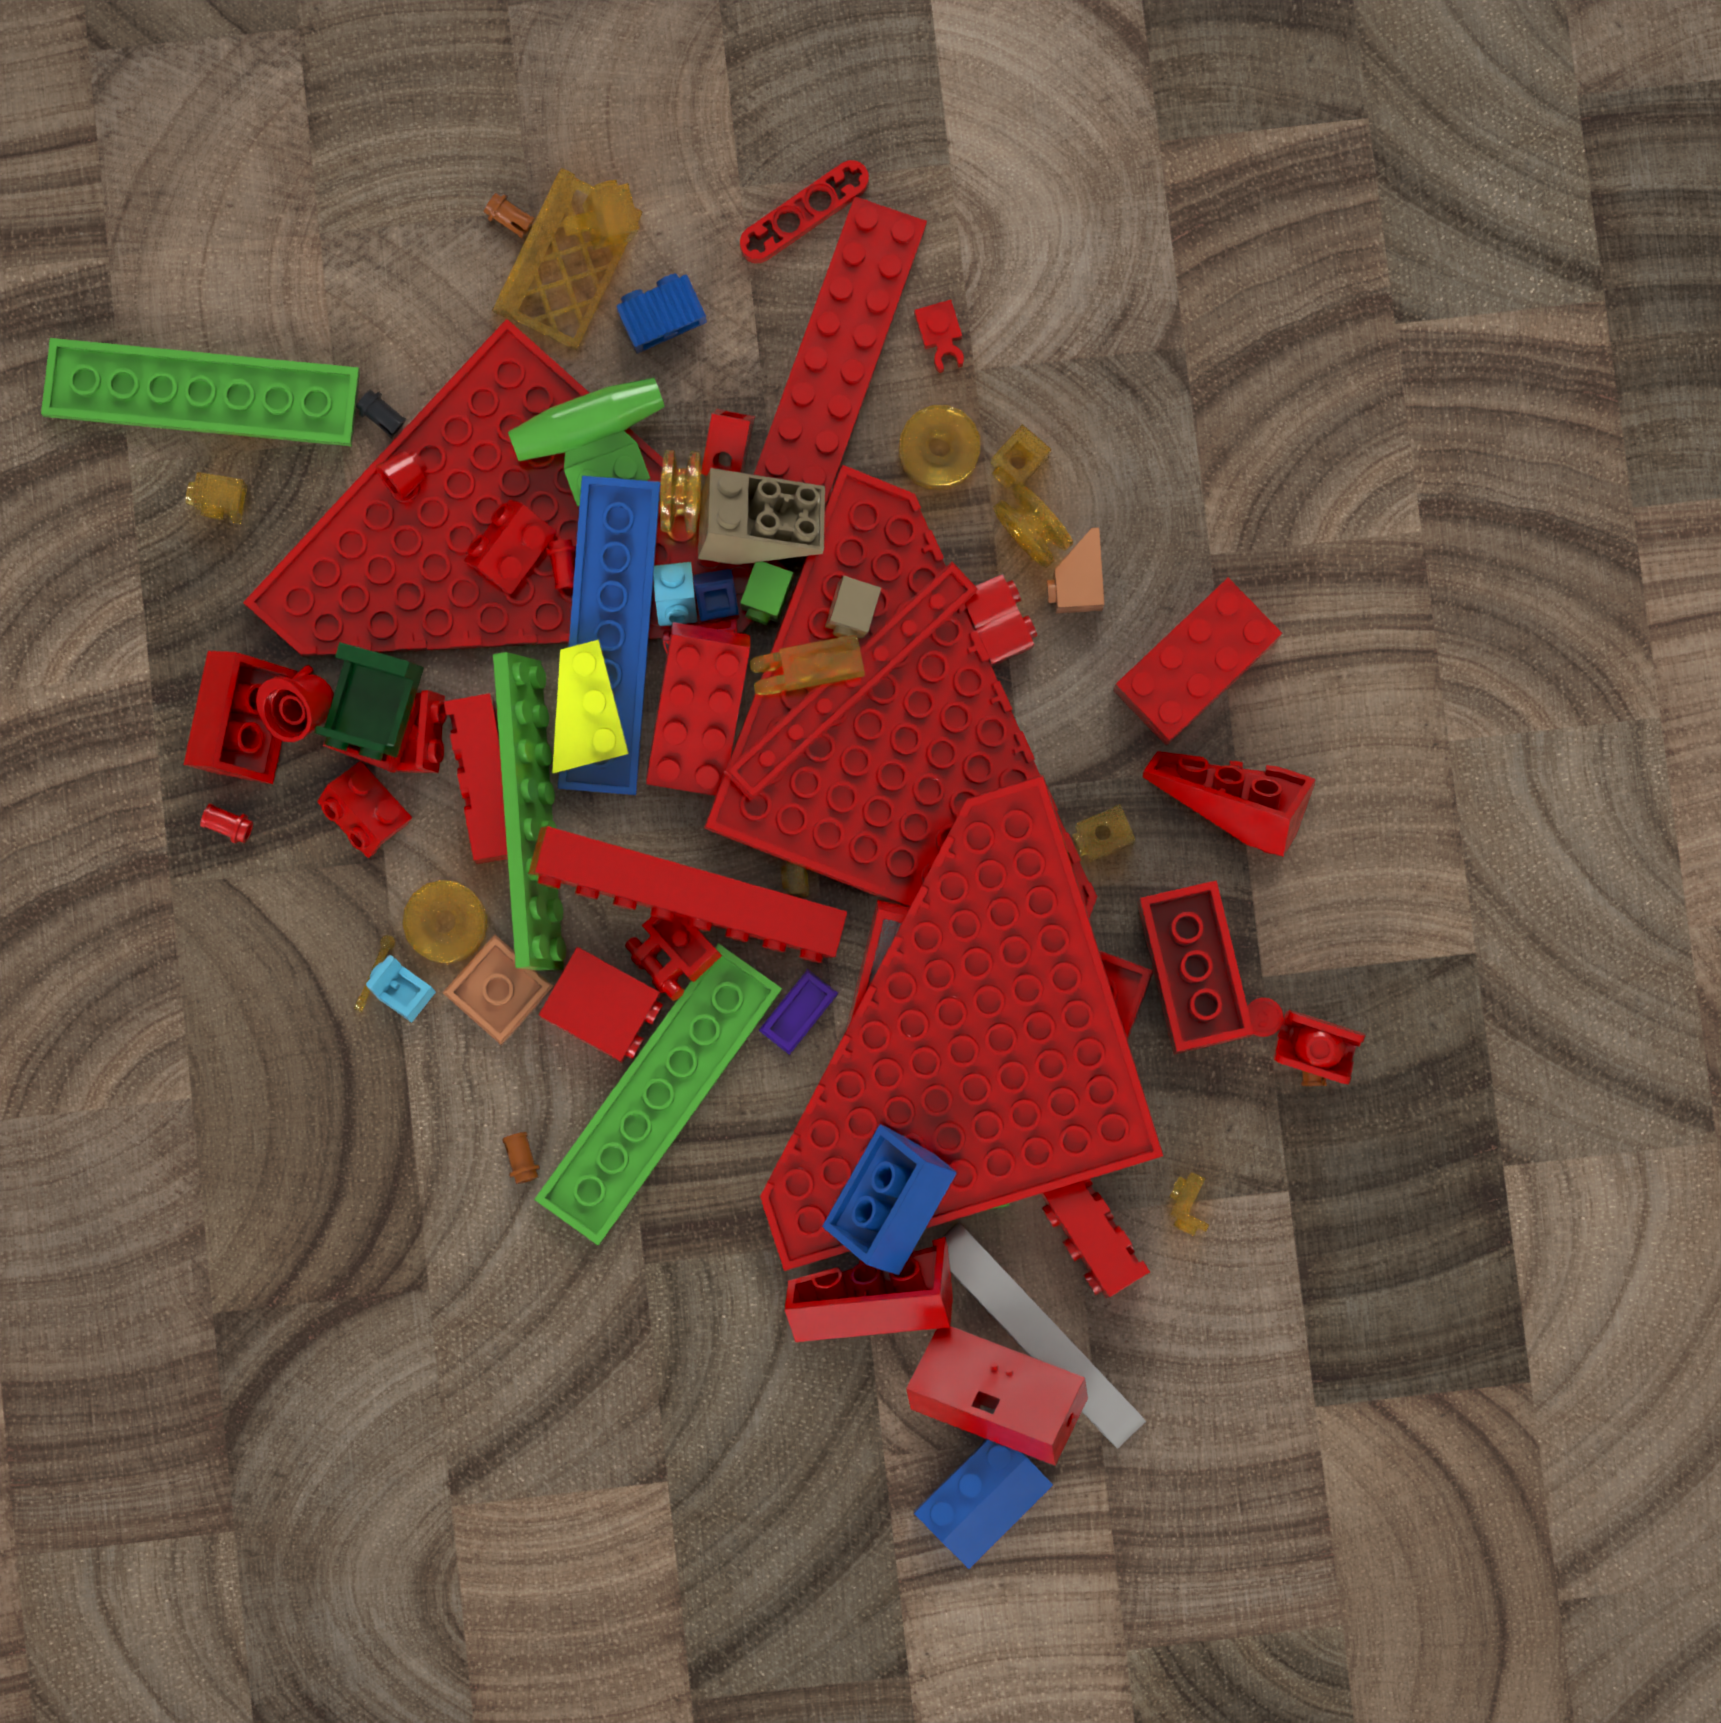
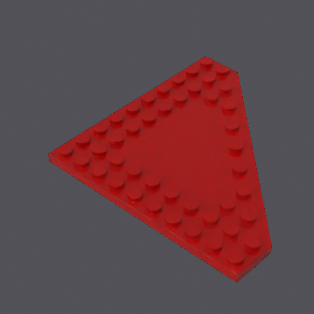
(396, 570)
(898, 766)
(976, 1038)

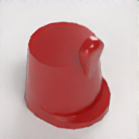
(294, 705)

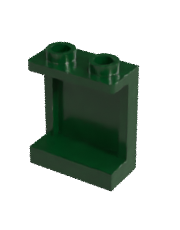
(371, 702)

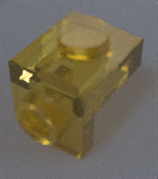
(1184, 1194)

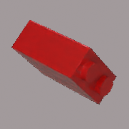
(601, 1006)

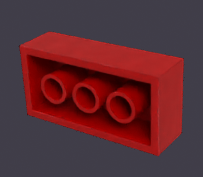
(1197, 661)
(697, 708)
(1195, 967)

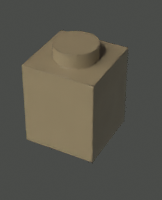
(852, 607)

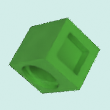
(766, 592)

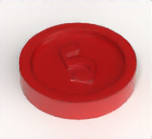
(1265, 1016)

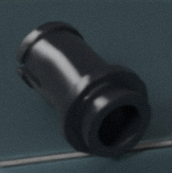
(380, 413)

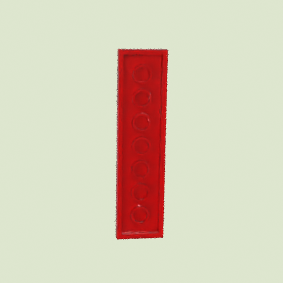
(841, 345)

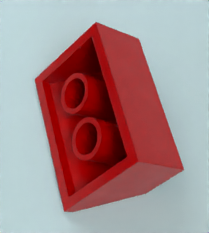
(226, 726)

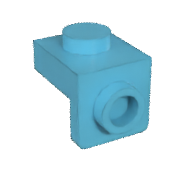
(674, 594)
(399, 988)

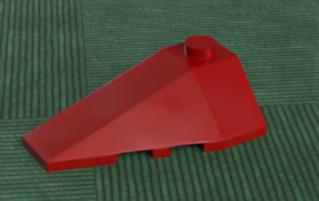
(1249, 804)

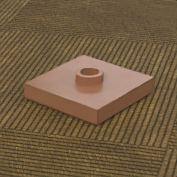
(496, 991)

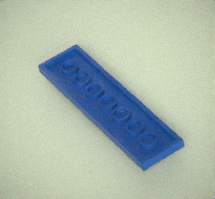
(615, 607)

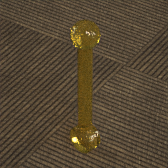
(387, 942)

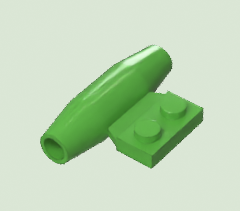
(592, 433)

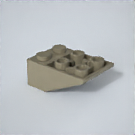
(759, 518)

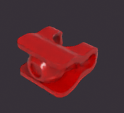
(1317, 1046)

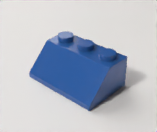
(889, 1200)
(982, 1500)

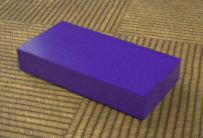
(798, 1012)

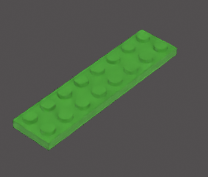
(200, 392)
(527, 808)
(657, 1096)

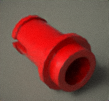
(562, 562)
(227, 823)

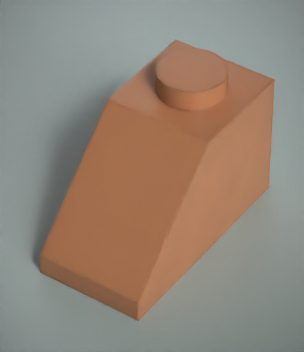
(1079, 578)

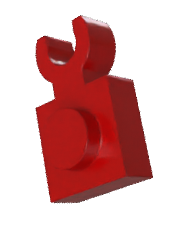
(939, 329)

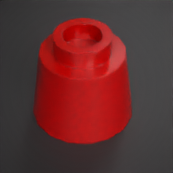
(402, 473)

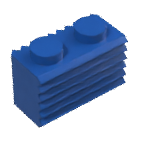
(660, 312)

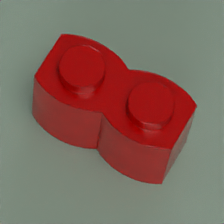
(999, 621)

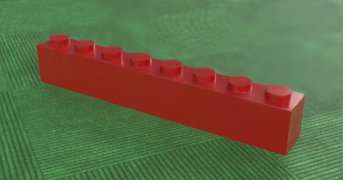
(688, 893)

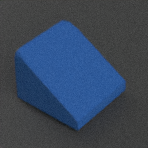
(715, 594)

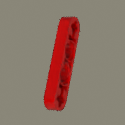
(800, 206)

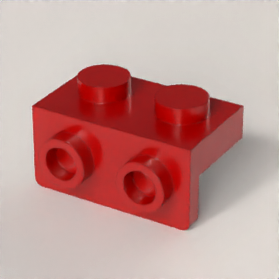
(509, 545)
(425, 746)
(363, 809)

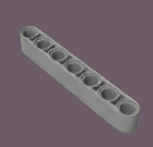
(1038, 1333)

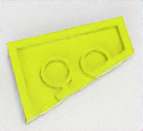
(586, 710)

